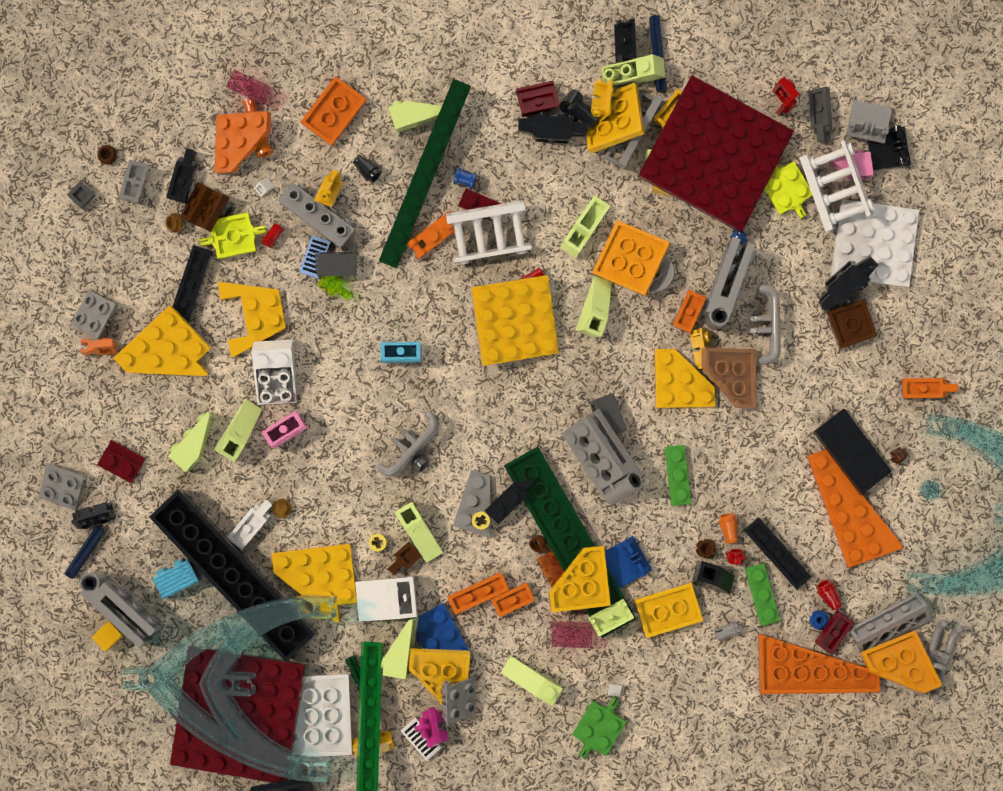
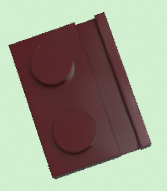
(537, 98)
(121, 461)

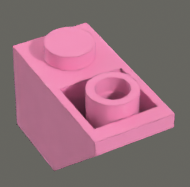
(863, 163)

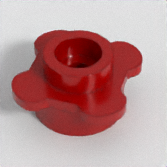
(735, 556)

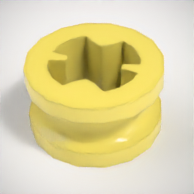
(482, 526)
(374, 547)

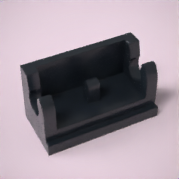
(625, 40)

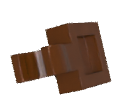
(406, 556)

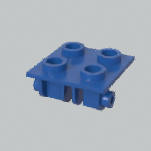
(626, 562)

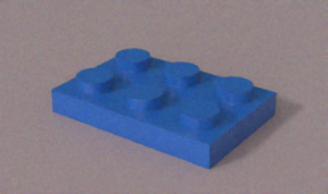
(439, 631)

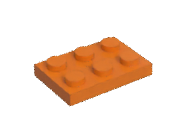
(333, 111)

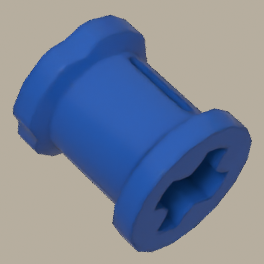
(465, 178)

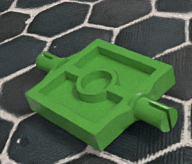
(599, 728)

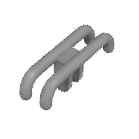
(774, 324)
(417, 446)
(941, 659)

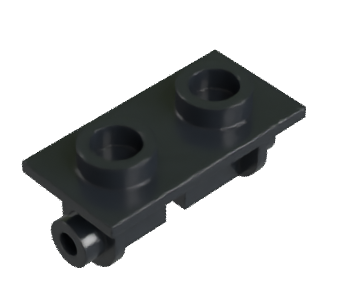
(85, 519)

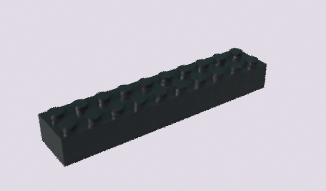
(226, 567)

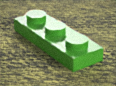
(677, 475)
(762, 594)

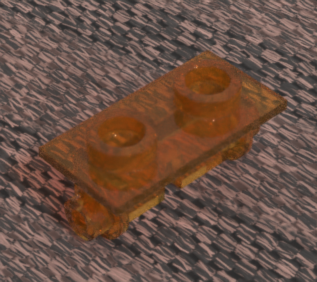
(550, 567)

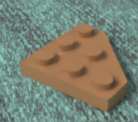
(733, 373)

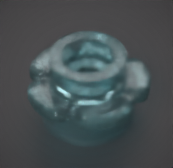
(934, 489)

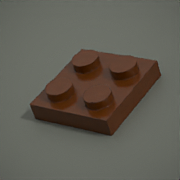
(851, 324)

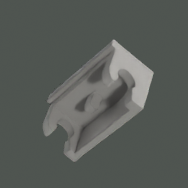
(133, 181)

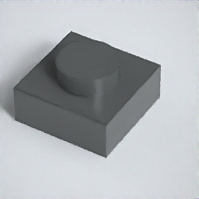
(81, 195)

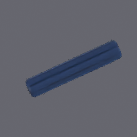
(84, 552)

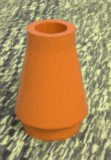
(728, 525)

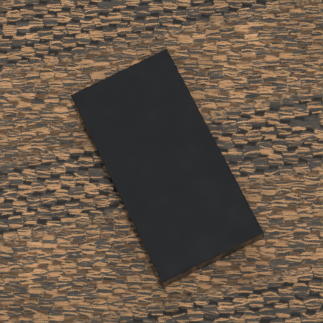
(852, 451)

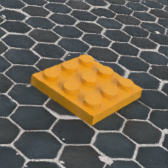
(631, 258)

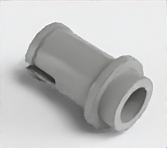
(727, 631)

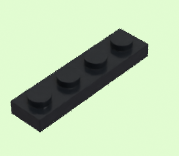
(192, 281)
(777, 553)

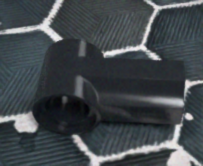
(574, 105)

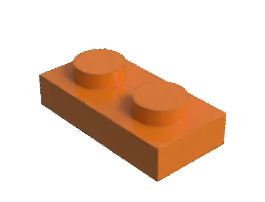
(689, 311)
(512, 599)

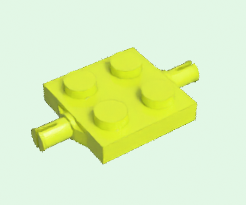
(788, 189)
(233, 236)

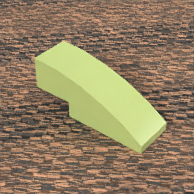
(585, 227)

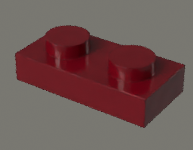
(474, 200)
(834, 632)

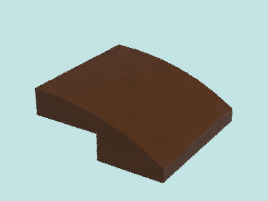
(204, 207)

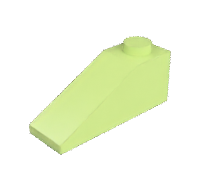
(412, 114)
(397, 658)
(532, 680)

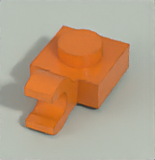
(101, 347)

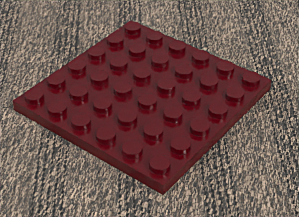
(716, 154)
(271, 709)

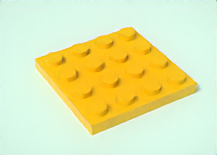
(514, 320)

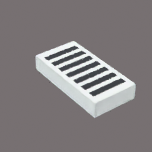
(417, 741)

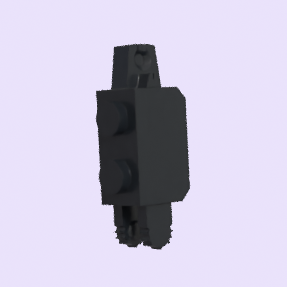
(552, 128)
(847, 282)

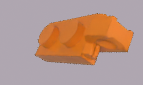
(926, 388)

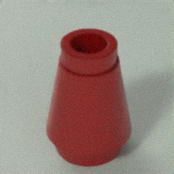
(829, 594)

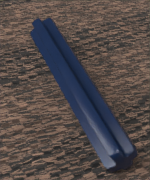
(657, 47)

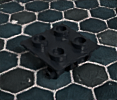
(893, 152)

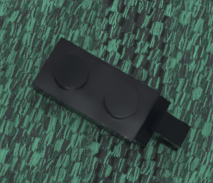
(182, 177)
(508, 500)

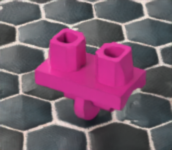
(429, 727)

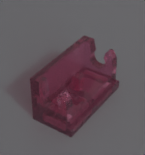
(248, 87)
(571, 634)

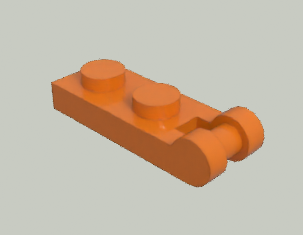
(431, 236)

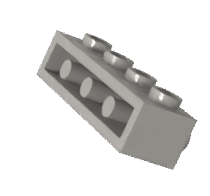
(317, 215)

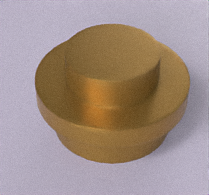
(174, 222)
(281, 508)

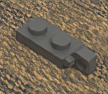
(821, 113)

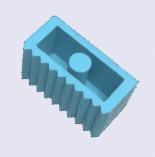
(400, 352)
(176, 579)

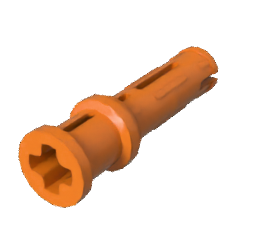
(263, 146)

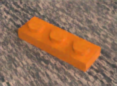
(478, 593)

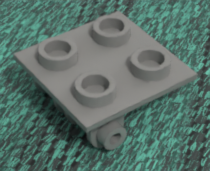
(869, 121)
(94, 314)
(61, 486)
(458, 700)

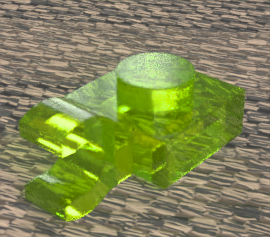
(333, 285)

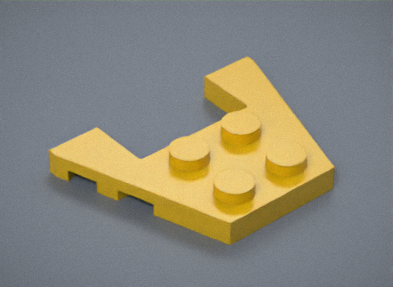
(261, 310)

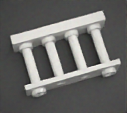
(823, 200)
(476, 216)

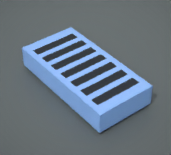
(316, 245)

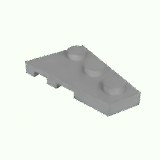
(474, 500)

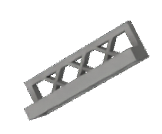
(631, 146)
(890, 621)

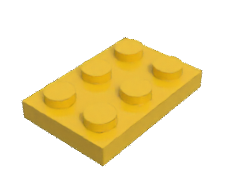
(668, 610)

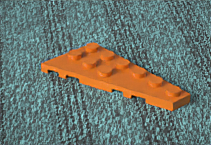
(854, 521)
(798, 670)

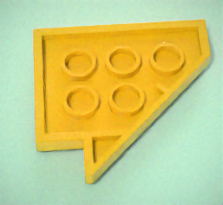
(165, 347)
(319, 572)

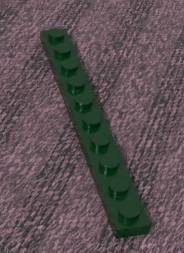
(425, 173)

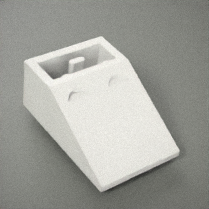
(274, 371)
(386, 599)

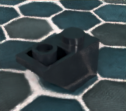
(713, 577)

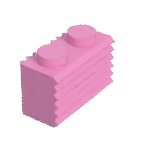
(284, 429)

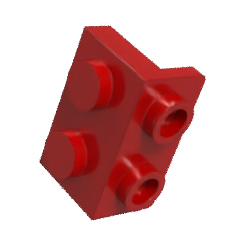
(787, 94)

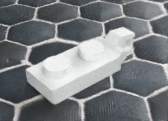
(250, 524)

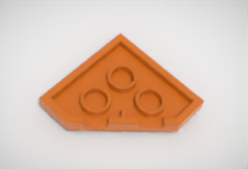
(238, 138)

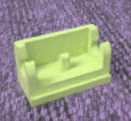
(611, 617)

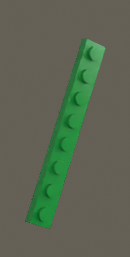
(369, 716)

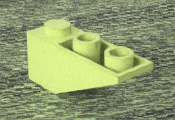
(635, 70)
(595, 309)
(238, 431)
(191, 448)
(419, 532)

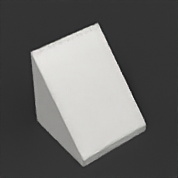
(264, 187)
(614, 689)

